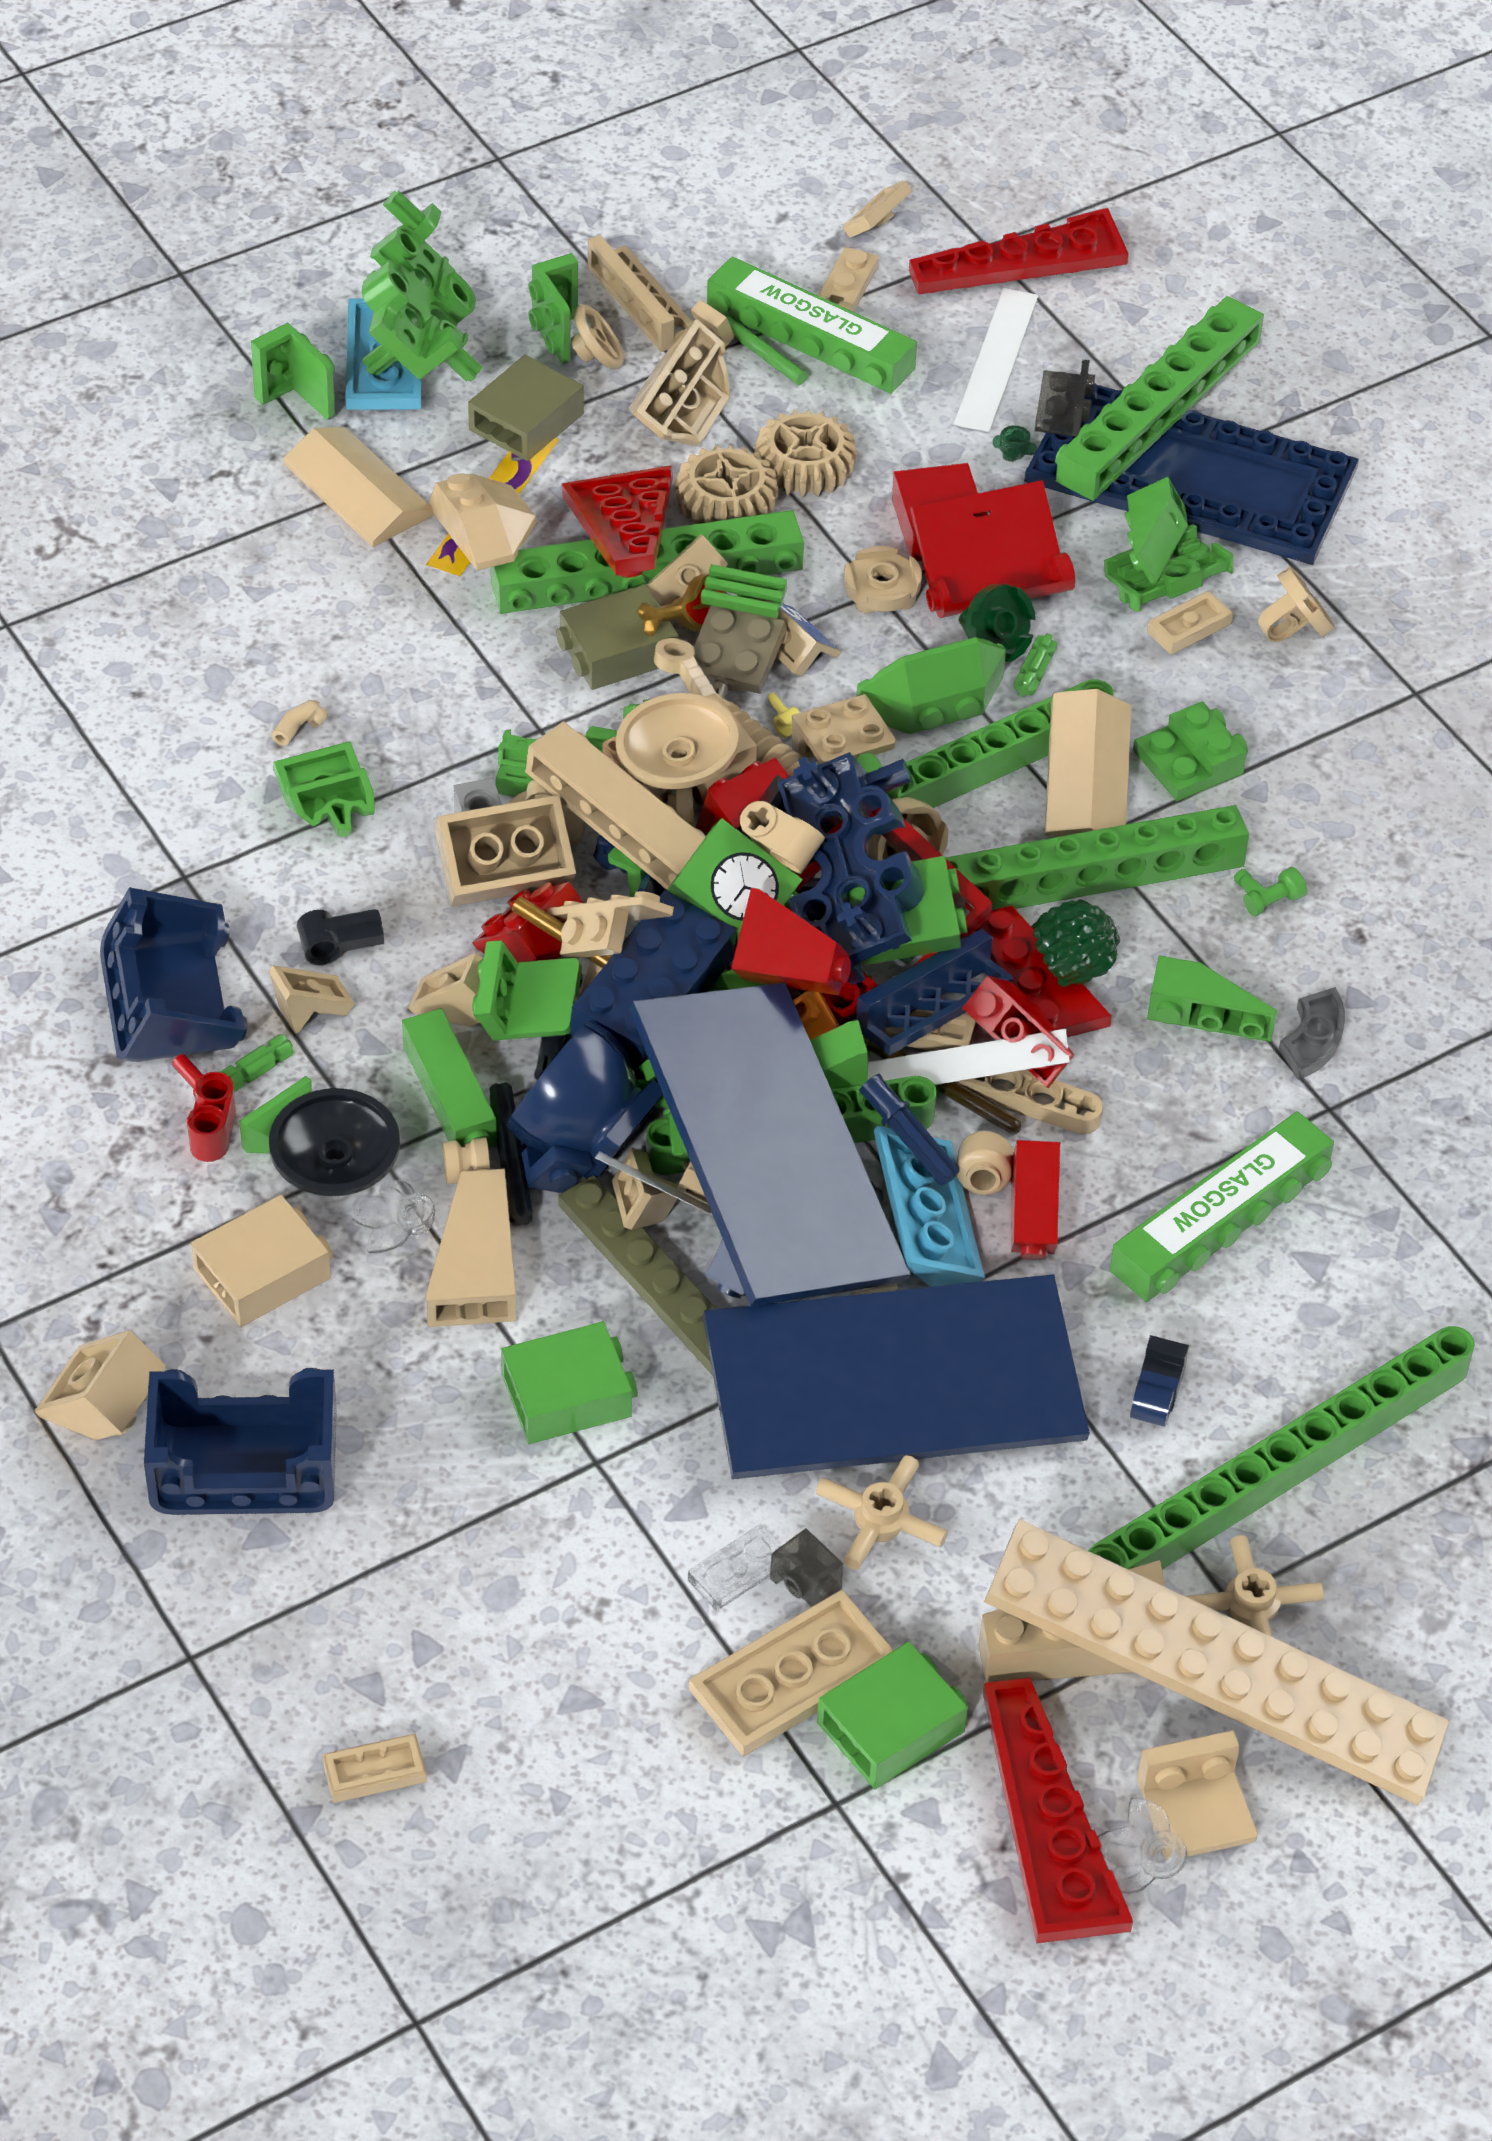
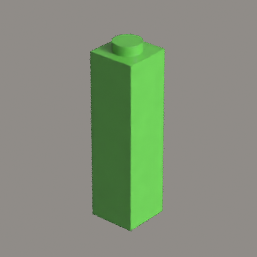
(448, 1078)

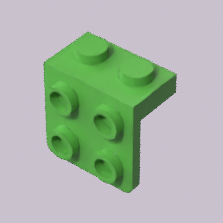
(554, 302)
(288, 362)
(525, 996)

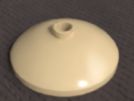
(677, 741)

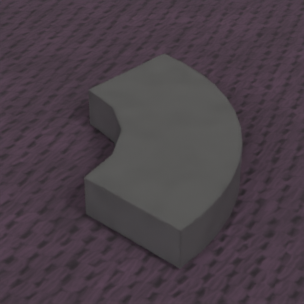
(1317, 1035)

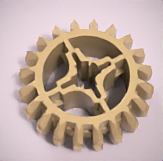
(807, 451)
(725, 485)

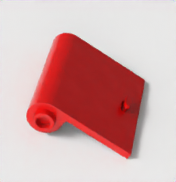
(970, 549)

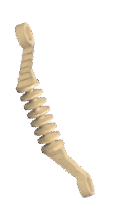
(678, 658)

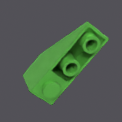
(1156, 526)
(1202, 999)

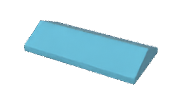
(928, 1217)

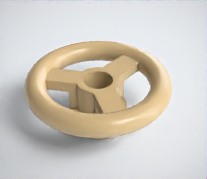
(596, 340)

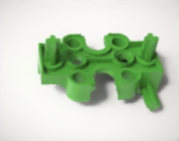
(408, 291)

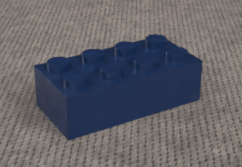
(656, 961)

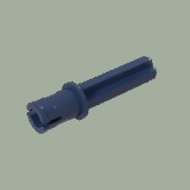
(909, 1129)

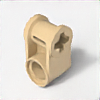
(783, 837)

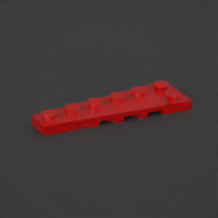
(1079, 245)
(1057, 1850)

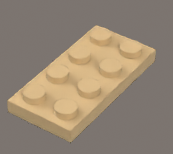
(785, 1672)

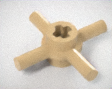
(881, 1512)
(1253, 1594)

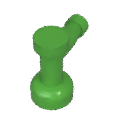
(1289, 885)

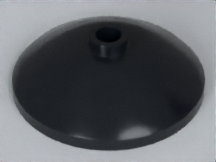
(329, 1127)

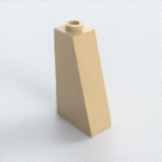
(475, 1259)

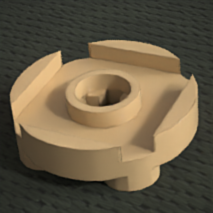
(873, 595)

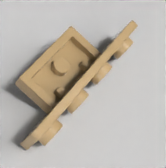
(600, 924)

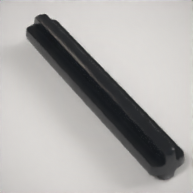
(510, 1155)

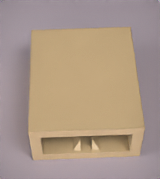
(262, 1260)

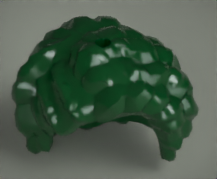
(1076, 941)

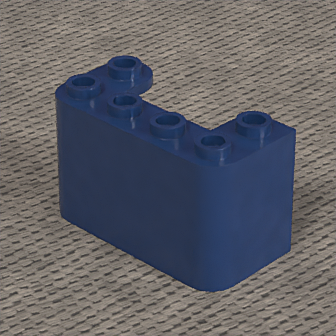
(240, 1450)

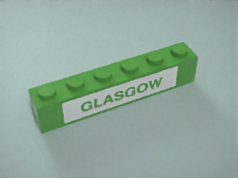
(812, 324)
(1221, 1207)

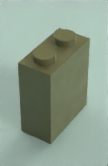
(526, 407)
(609, 638)

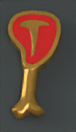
(685, 610)

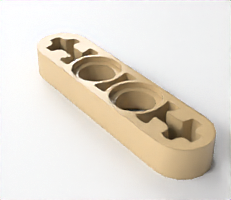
(1020, 1100)

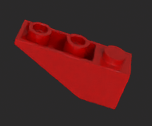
(1009, 1014)

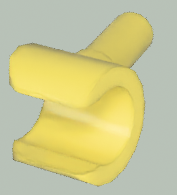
(783, 720)

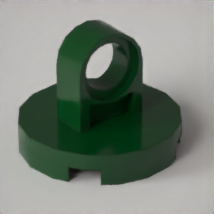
(1000, 616)

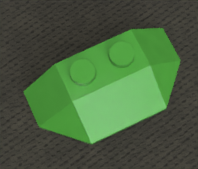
(936, 685)

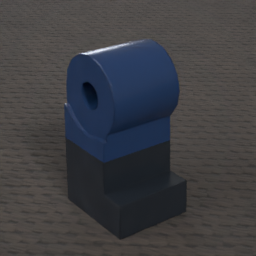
(1159, 1380)

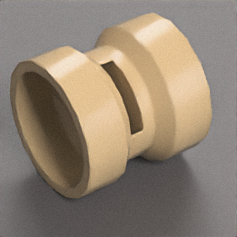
(467, 1158)

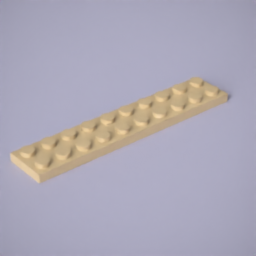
(1218, 1661)

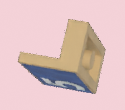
(801, 641)

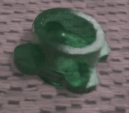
(1014, 443)

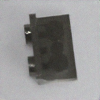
(1063, 401)

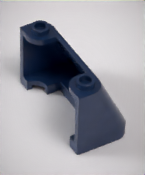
(166, 978)

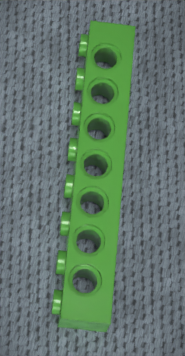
(1158, 398)
(580, 573)
(1108, 858)

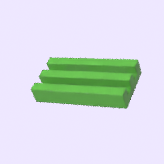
(746, 586)

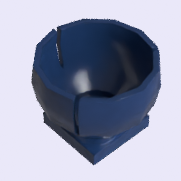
(585, 1099)

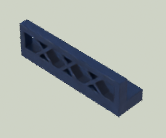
(921, 990)

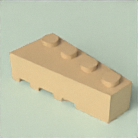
(1021, 1650)

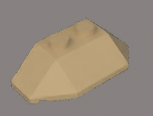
(685, 388)
(482, 518)

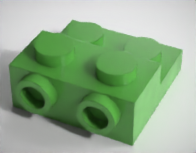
(1192, 751)

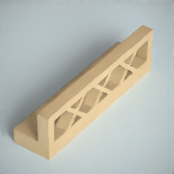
(637, 292)

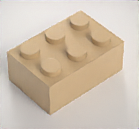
(504, 850)

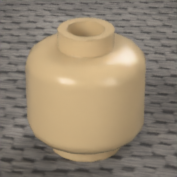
(985, 1163)

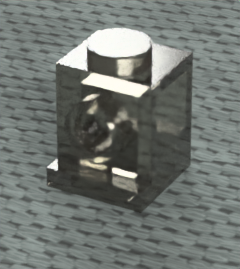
(807, 1568)

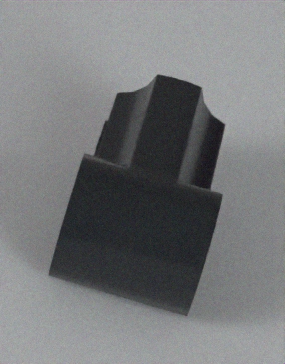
(328, 936)

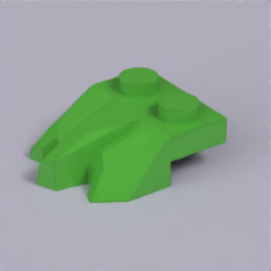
(326, 786)

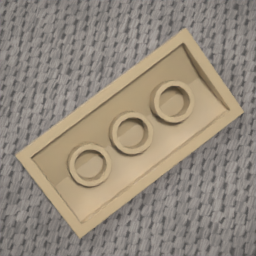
(356, 484)
(1087, 762)

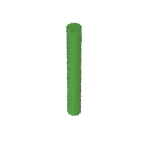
(767, 353)

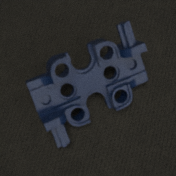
(849, 791)

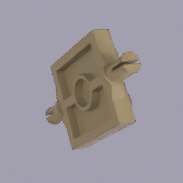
(738, 649)

